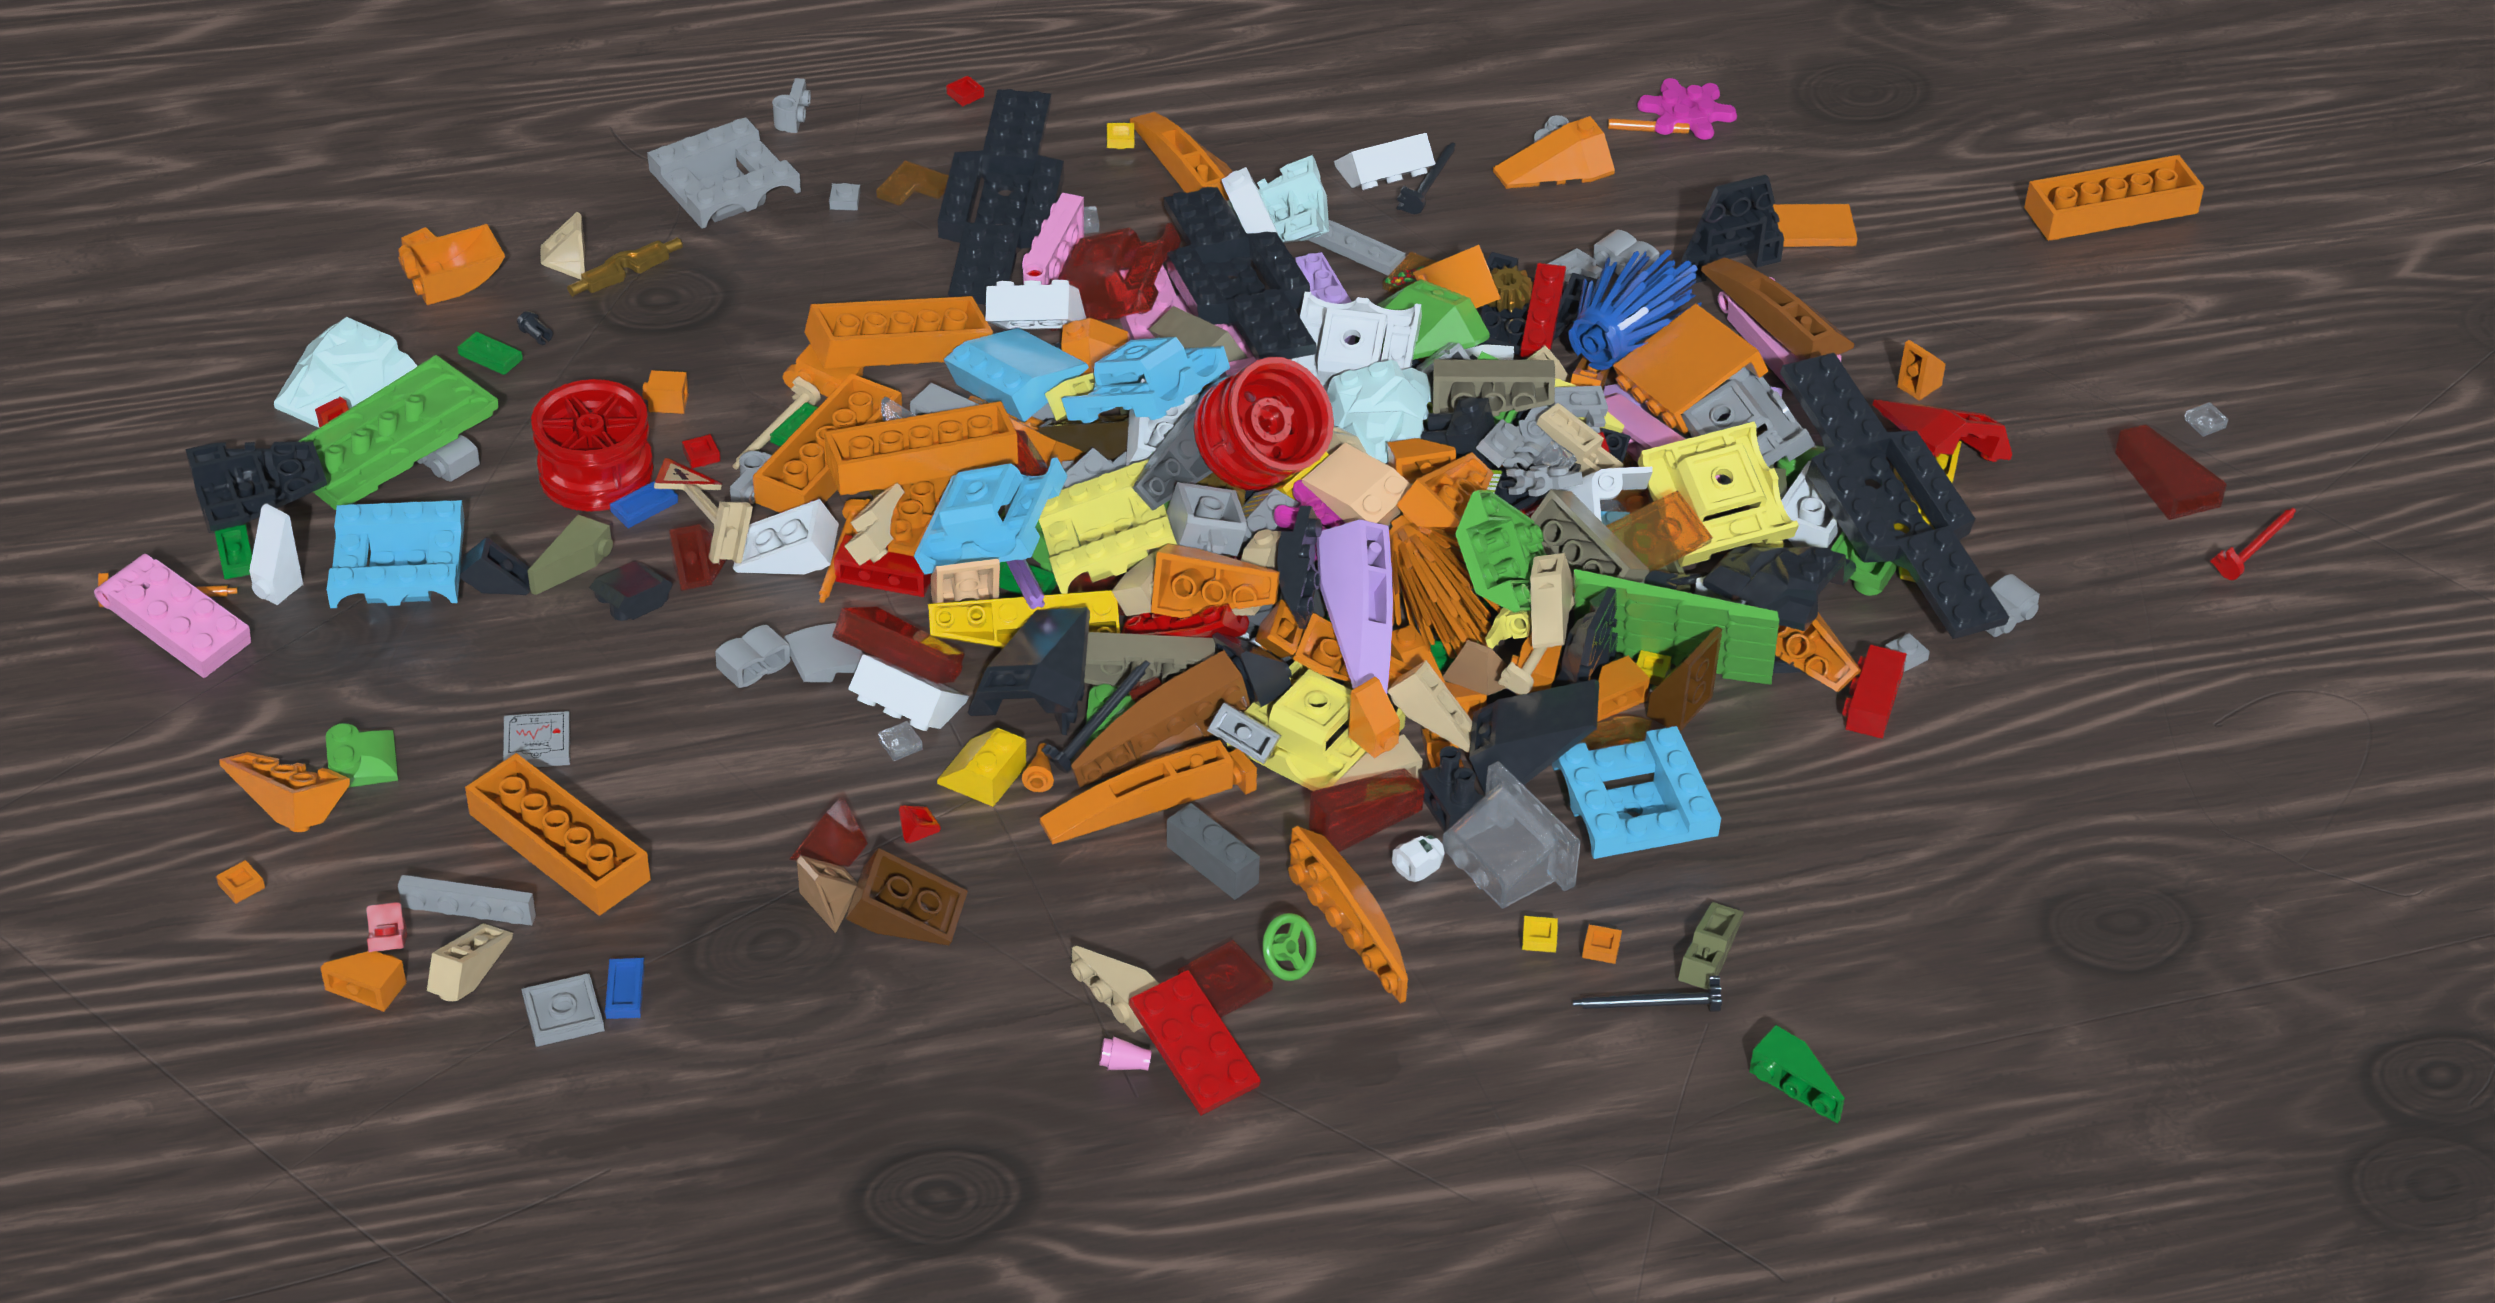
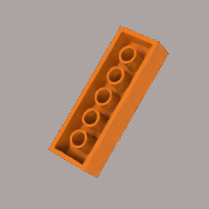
(2113, 197)
(892, 330)
(920, 448)
(799, 467)
(558, 834)

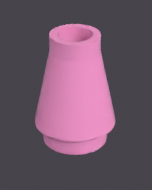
(1122, 1055)

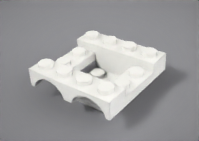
(1333, 323)

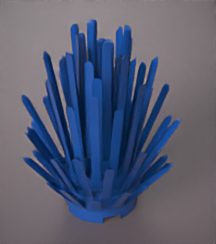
(1630, 310)

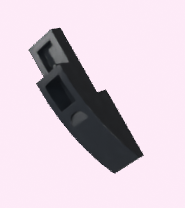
(1295, 563)

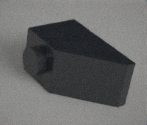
(494, 570)

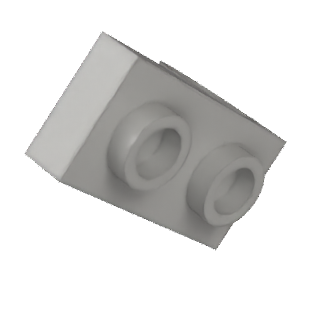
(790, 109)
(743, 489)

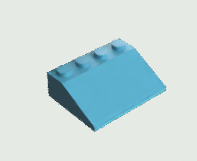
(1012, 370)

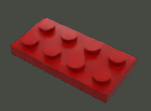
(1194, 1042)

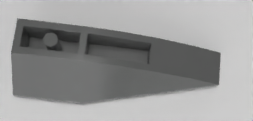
(1173, 462)

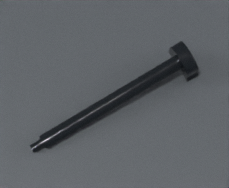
(1414, 201)
(1671, 580)
(1062, 758)
(1712, 998)

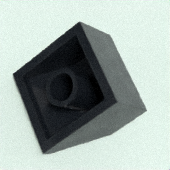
(1262, 673)

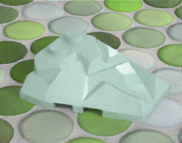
(1296, 201)
(345, 363)
(1380, 404)

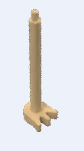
(804, 393)
(1520, 679)

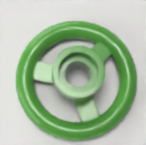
(1286, 947)

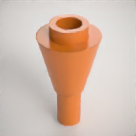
(1038, 774)

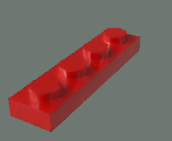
(1543, 308)

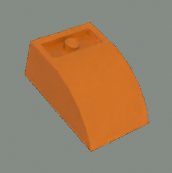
(451, 263)
(1464, 274)

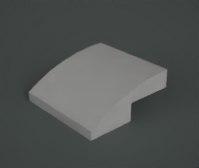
(820, 655)

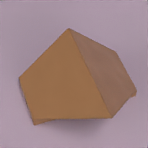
(1477, 669)
(826, 889)

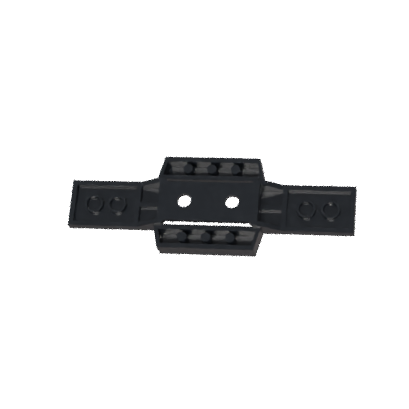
(1009, 163)
(1222, 249)
(1857, 452)

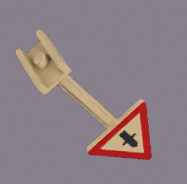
(729, 520)

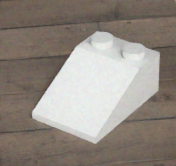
(790, 542)

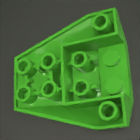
(1444, 319)
(1499, 550)

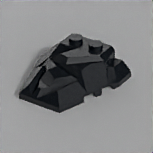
(1737, 224)
(1509, 327)
(240, 481)
(1780, 579)
(1590, 642)

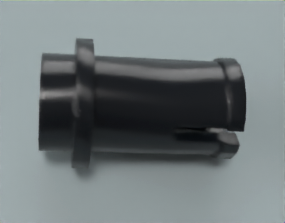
(529, 323)

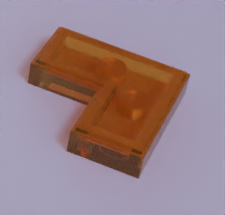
(911, 178)

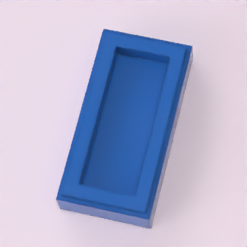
(642, 504)
(624, 988)

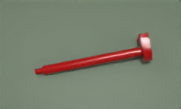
(2231, 565)

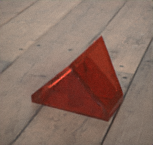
(691, 557)
(835, 837)

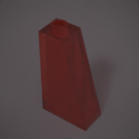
(2168, 474)
(898, 643)
(1364, 807)

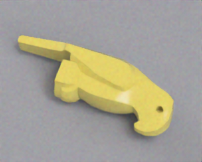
(1509, 625)

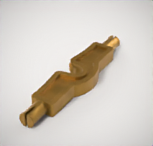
(612, 270)

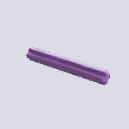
(1027, 583)

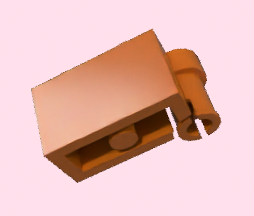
(812, 371)

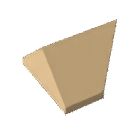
(566, 248)

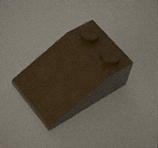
(1105, 435)

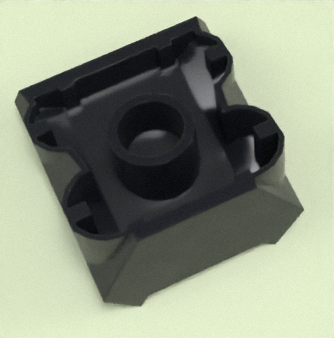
(631, 590)

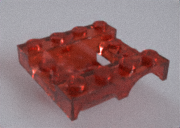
(1095, 268)

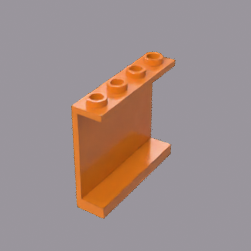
(1685, 364)

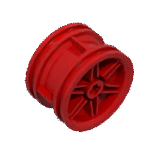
(1264, 423)
(591, 444)

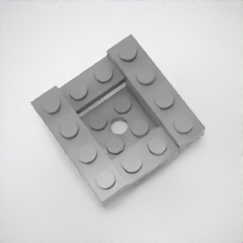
(705, 174)
(1749, 401)

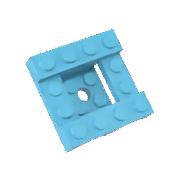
(1169, 372)
(968, 520)
(411, 548)
(1670, 807)

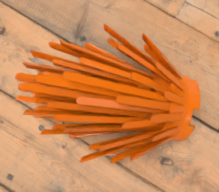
(1433, 575)

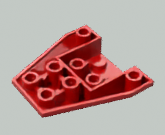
(1944, 427)
(1203, 624)

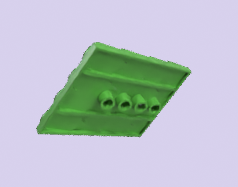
(396, 429)
(1677, 621)

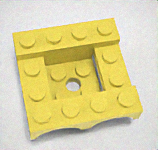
(1692, 469)
(1110, 524)
(1306, 720)

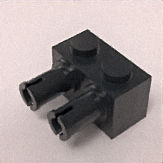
(1463, 427)
(1449, 789)

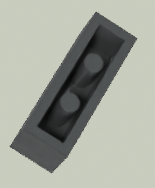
(1213, 851)

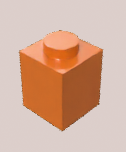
(666, 392)

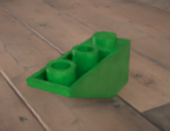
(1795, 1070)

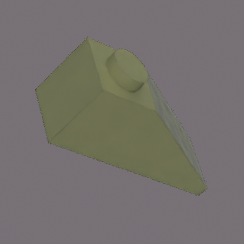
(571, 554)

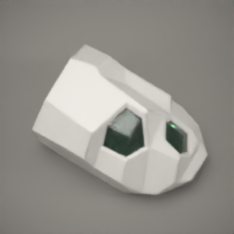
(1418, 857)

